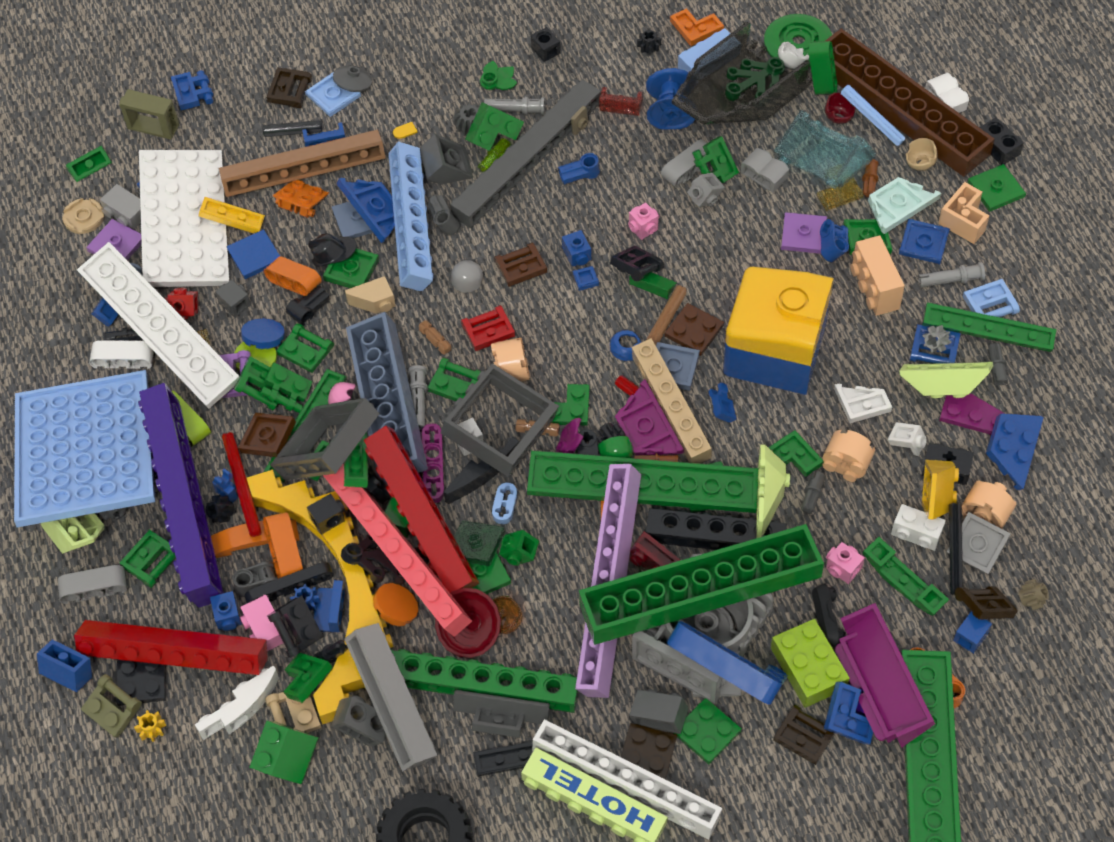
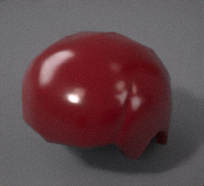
(839, 105)

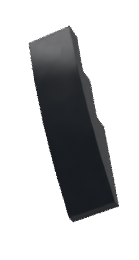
(475, 475)

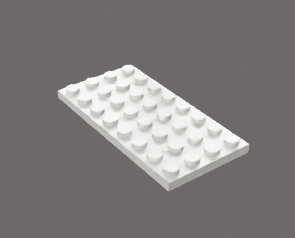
(176, 242)

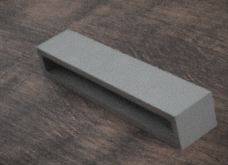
(390, 697)

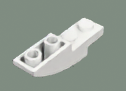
(248, 700)

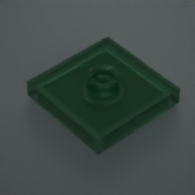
(479, 541)

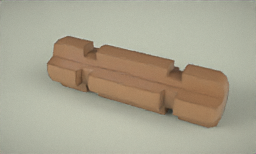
(435, 337)
(522, 426)

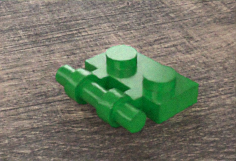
(719, 158)
(288, 383)

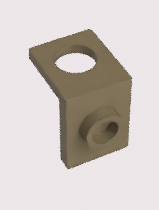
(579, 120)

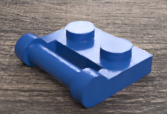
(919, 342)

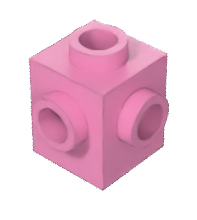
(643, 220)
(844, 562)

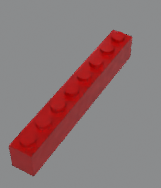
(420, 510)
(171, 647)

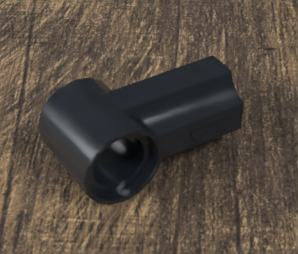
(304, 308)

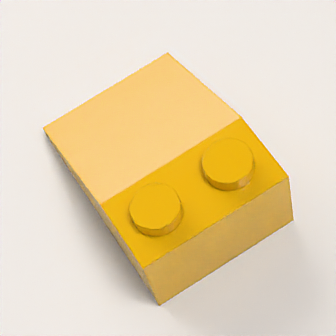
(938, 487)

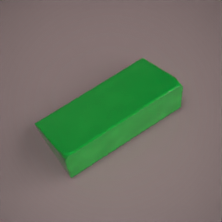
(88, 164)
(655, 284)

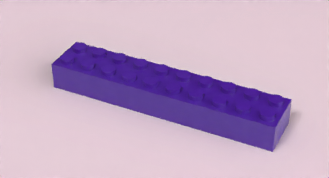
(180, 495)

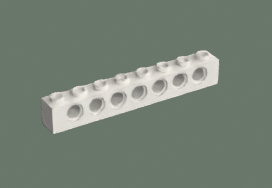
(645, 787)

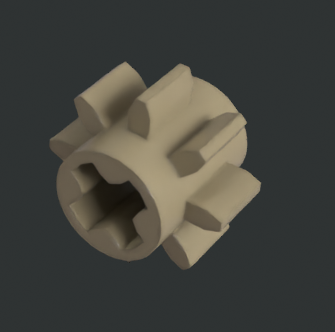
(1034, 594)

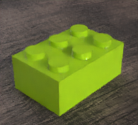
(808, 662)

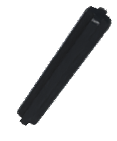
(955, 546)

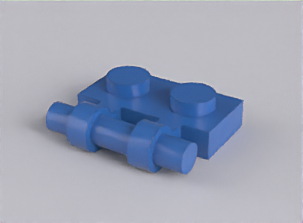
(185, 89)

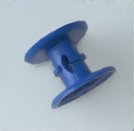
(663, 87)

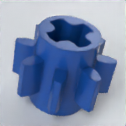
(309, 594)

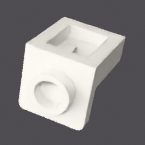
(908, 436)

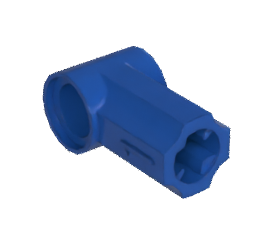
(580, 169)

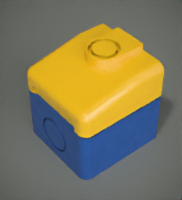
(777, 327)

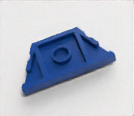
(372, 203)
(1014, 445)

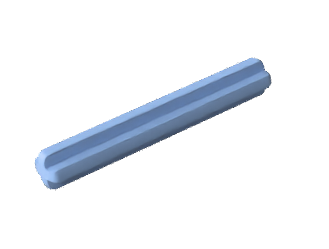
(873, 115)

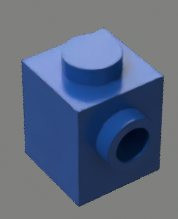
(576, 248)
(225, 611)

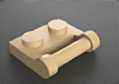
(303, 713)

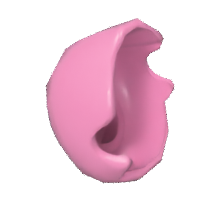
(341, 392)

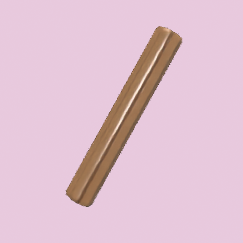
(667, 314)

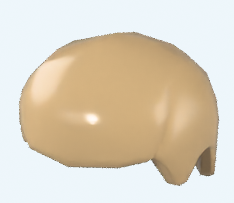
(924, 150)

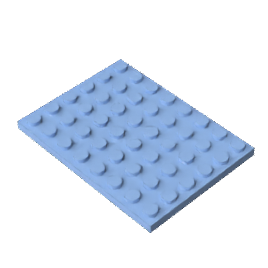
(81, 449)

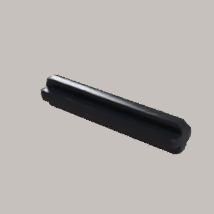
(292, 128)

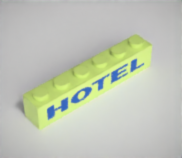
(593, 798)

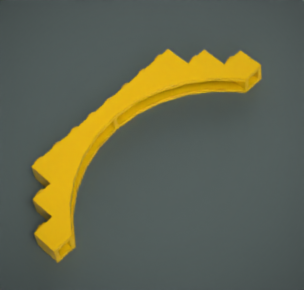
(294, 499)

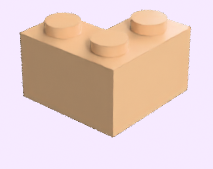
(963, 215)

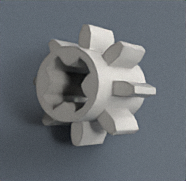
(941, 334)

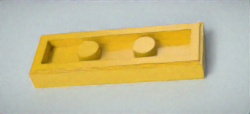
(231, 215)

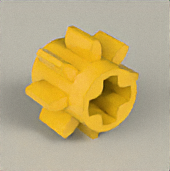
(145, 723)

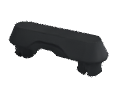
(823, 598)

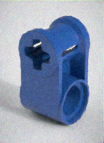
(833, 240)

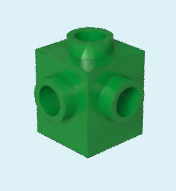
(518, 547)

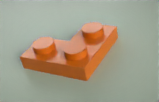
(693, 30)

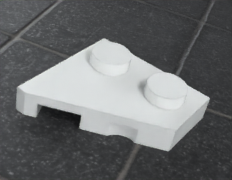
(862, 402)

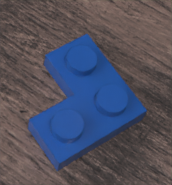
(842, 716)

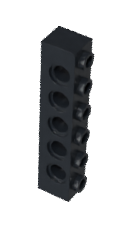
(705, 523)

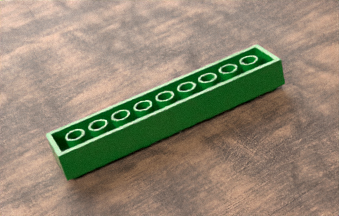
(700, 584)

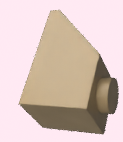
(372, 296)

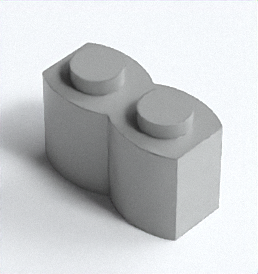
(765, 170)

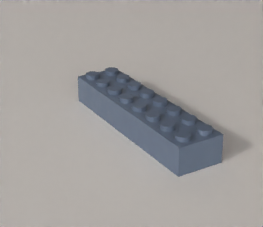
(385, 383)

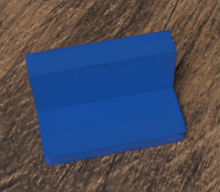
(330, 608)

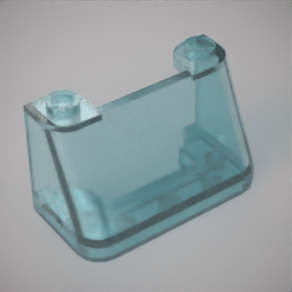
(823, 151)

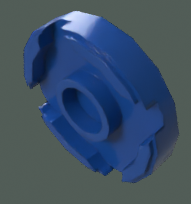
(262, 333)

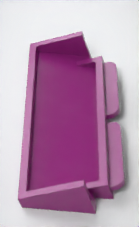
(878, 668)

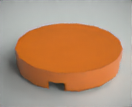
(395, 604)

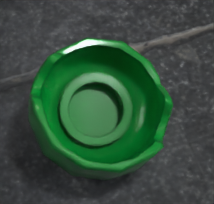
(616, 447)

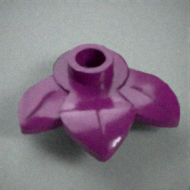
(569, 437)

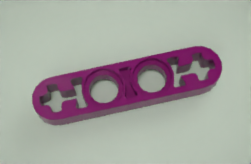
(433, 463)

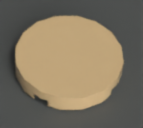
(83, 216)

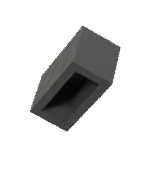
(659, 711)

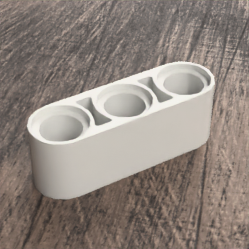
(121, 354)

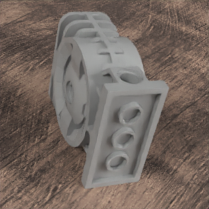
(652, 650)

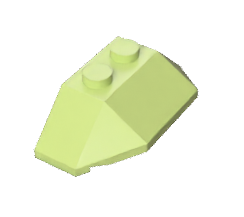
(945, 378)
(74, 531)

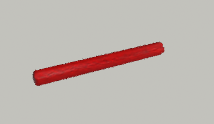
(241, 485)

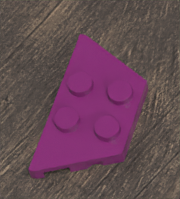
(647, 425)

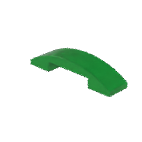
(903, 579)

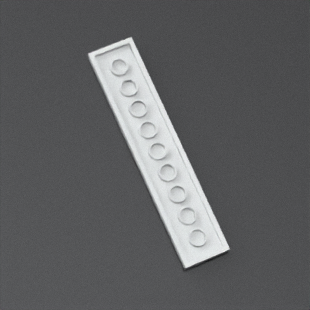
(159, 325)

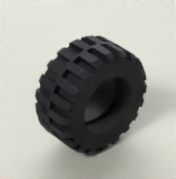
(423, 808)

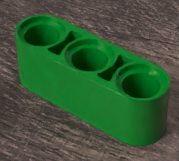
(823, 67)

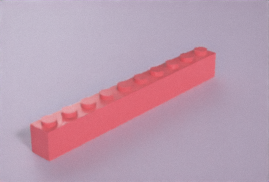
(401, 554)

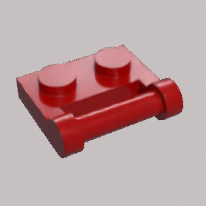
(490, 332)

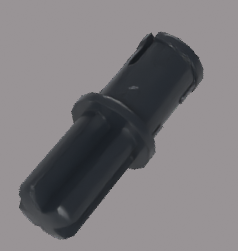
(332, 651)

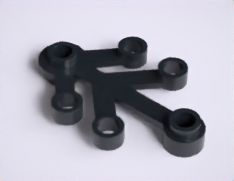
(357, 554)

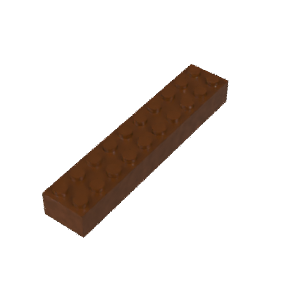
(909, 104)

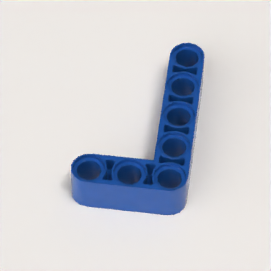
(727, 664)

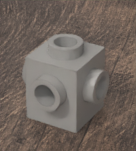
(705, 190)

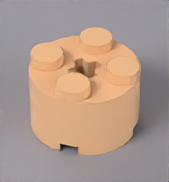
(511, 358)
(848, 455)
(989, 503)

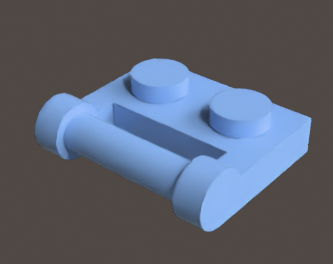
(991, 295)

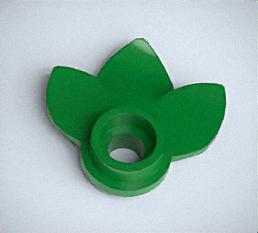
(499, 77)

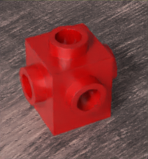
(183, 302)

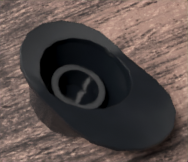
(330, 250)

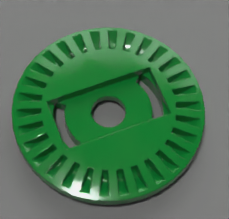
(793, 26)

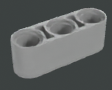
(683, 166)
(92, 583)

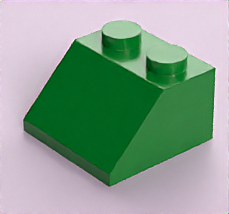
(284, 752)

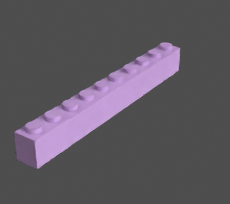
(610, 564)

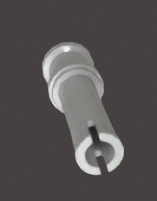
(520, 105)
(962, 274)
(418, 389)

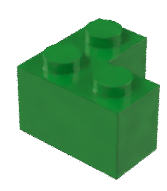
(489, 123)

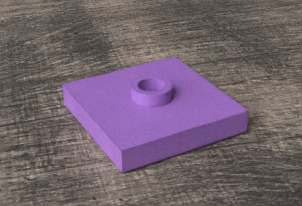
(802, 232)
(121, 237)

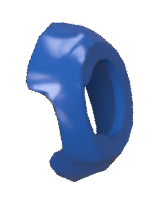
(619, 351)

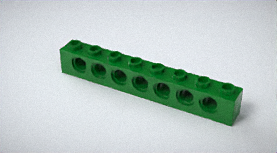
(445, 683)

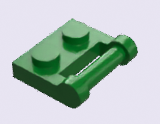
(302, 354)
(255, 373)
(450, 386)
(144, 554)

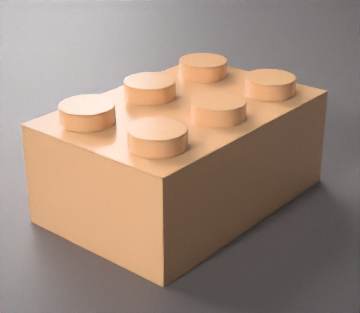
(877, 276)

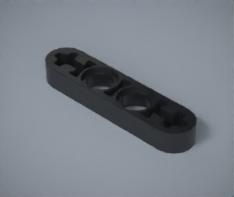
(286, 585)

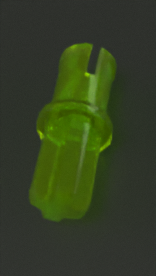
(498, 150)

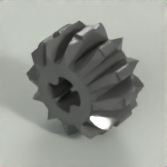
(464, 117)

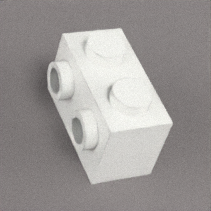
(917, 528)

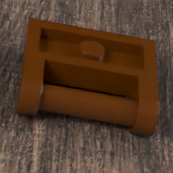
(521, 269)

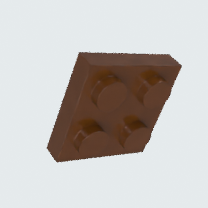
(694, 328)
(266, 434)

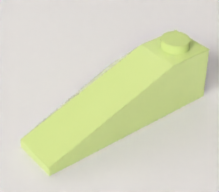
(771, 487)

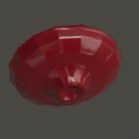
(480, 633)

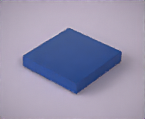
(924, 241)
(253, 253)

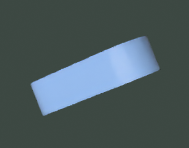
(509, 504)

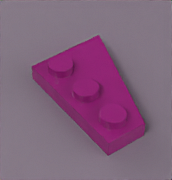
(969, 413)

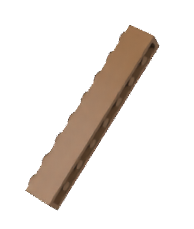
(302, 163)

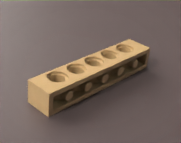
(671, 402)

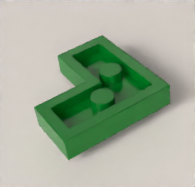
(575, 407)
(796, 450)
(307, 673)

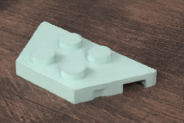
(899, 202)

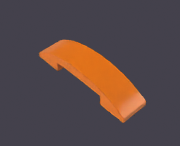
(239, 538)

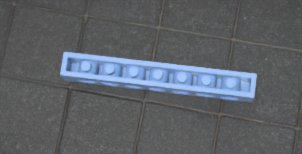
(410, 217)

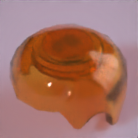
(511, 610)

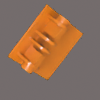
(299, 197)

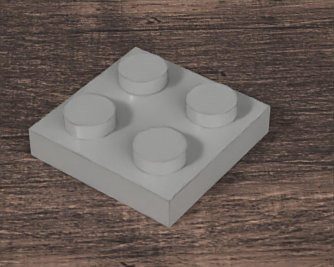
(981, 543)

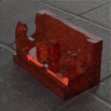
(620, 103)

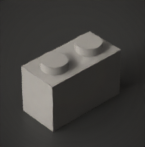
(122, 206)

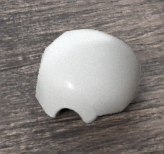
(790, 55)

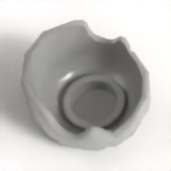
(466, 276)

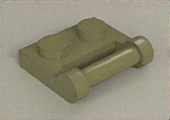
(105, 711)

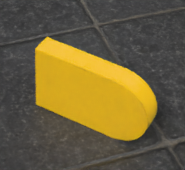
(404, 130)

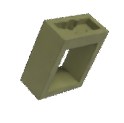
(154, 105)

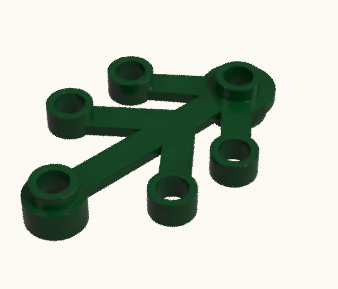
(772, 67)

